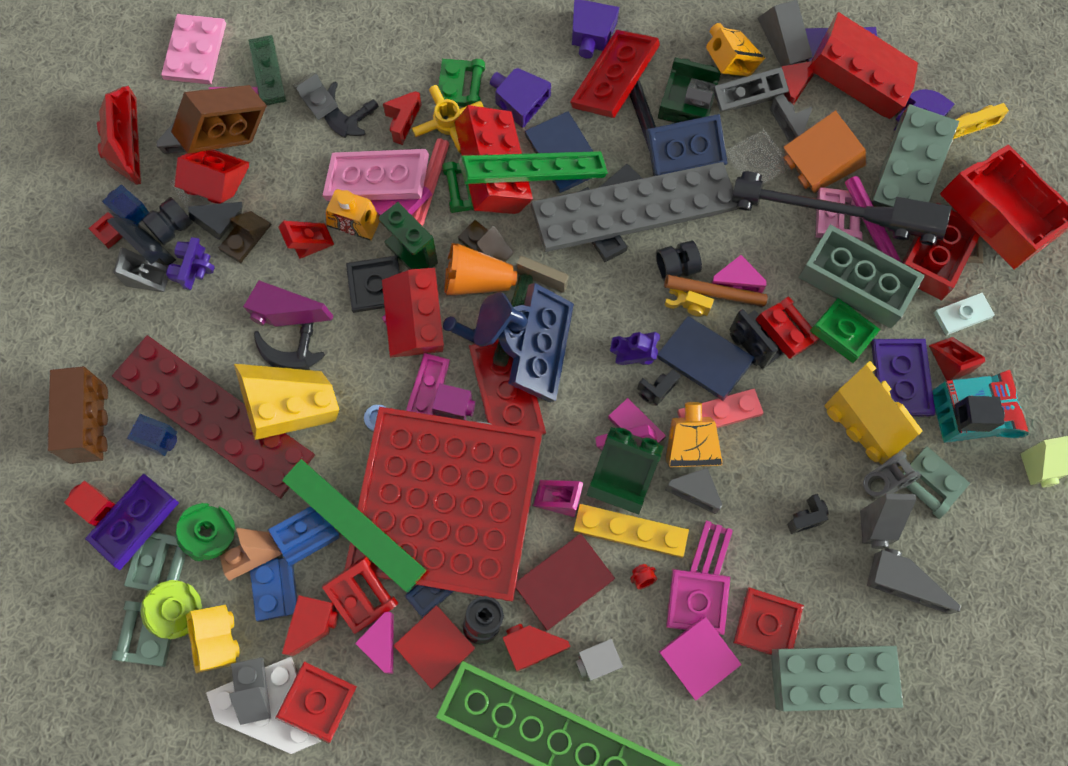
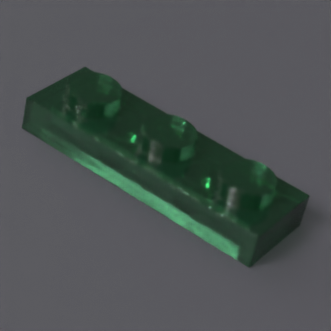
(267, 70)

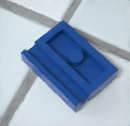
(302, 535)
(273, 590)

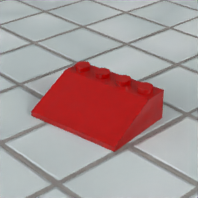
(865, 67)

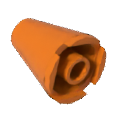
(476, 272)

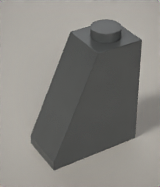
(786, 33)

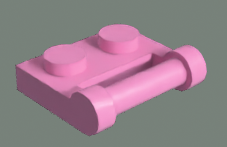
(825, 218)

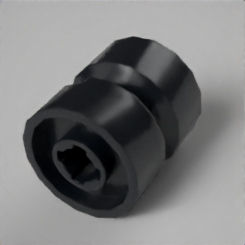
(166, 221)
(669, 260)
(482, 620)

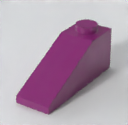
(282, 307)

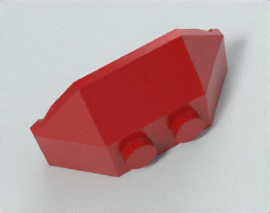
(120, 133)

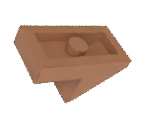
(255, 550)

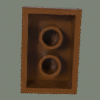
(218, 118)
(77, 415)

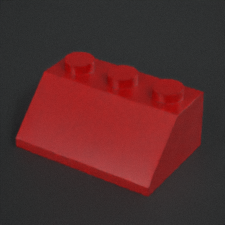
(413, 313)

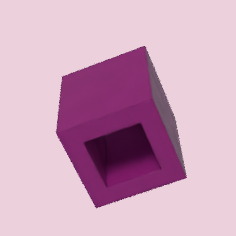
(453, 402)

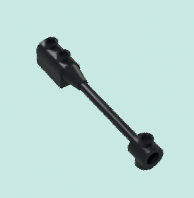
(904, 219)

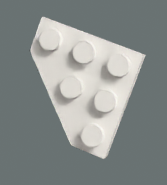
(271, 731)

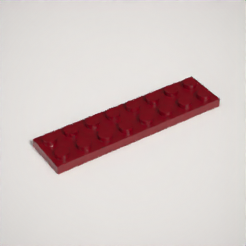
(209, 414)

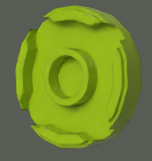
(166, 608)

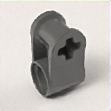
(892, 476)

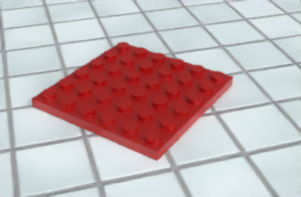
(451, 498)

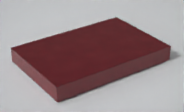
(564, 582)

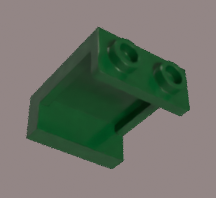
(672, 104)
(408, 239)
(625, 470)

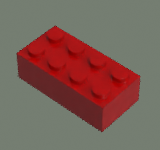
(492, 133)

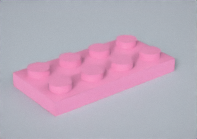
(378, 174)

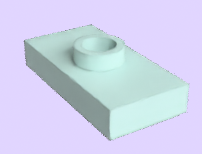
(964, 314)

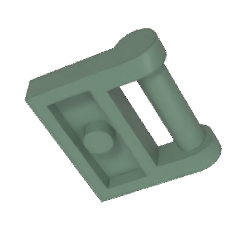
(940, 478)
(149, 562)
(150, 648)

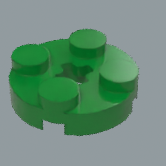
(202, 547)

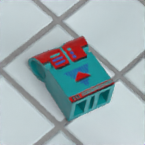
(1000, 386)

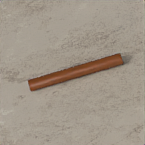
(715, 290)

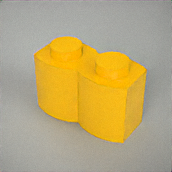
(212, 638)

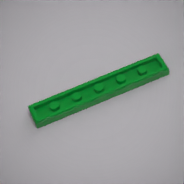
(532, 167)
(354, 525)

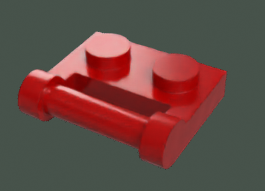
(783, 331)
(351, 599)

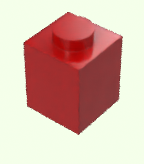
(89, 503)

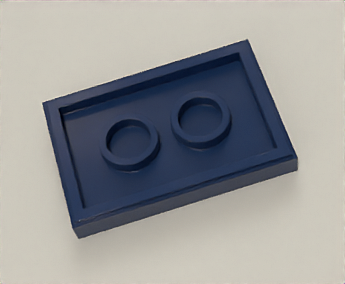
(559, 136)
(686, 145)
(705, 358)

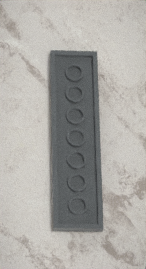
(633, 206)

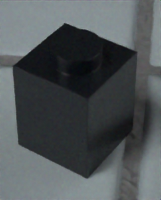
(979, 413)

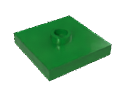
(845, 330)

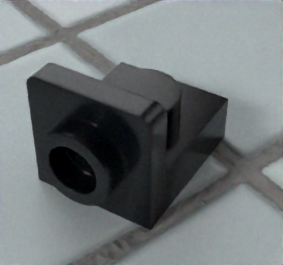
(663, 385)
(805, 520)

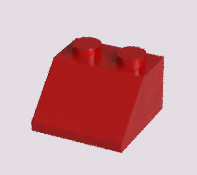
(210, 175)

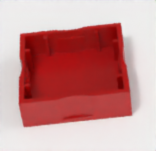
(1008, 205)

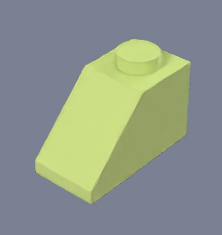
(1047, 461)

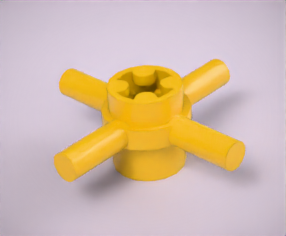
(443, 108)

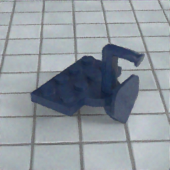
(537, 341)

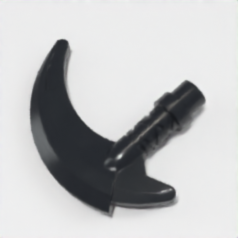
(348, 125)
(298, 359)

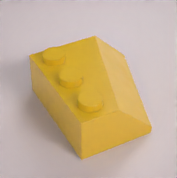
(285, 399)
(872, 415)

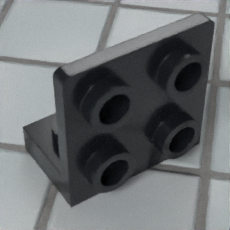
(755, 340)

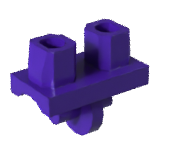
(194, 263)
(636, 348)

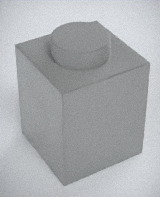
(598, 660)

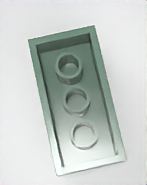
(914, 157)
(861, 276)
(836, 678)

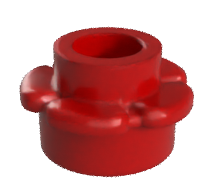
(643, 576)

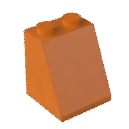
(825, 153)

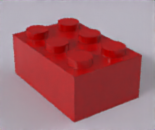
(945, 260)

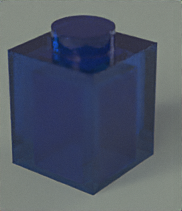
(125, 204)
(153, 435)

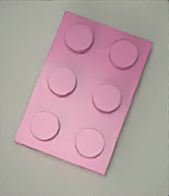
(193, 49)

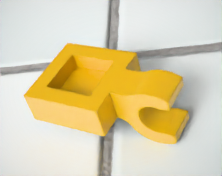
(694, 302)

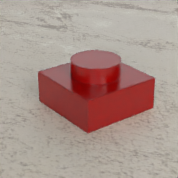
(105, 232)

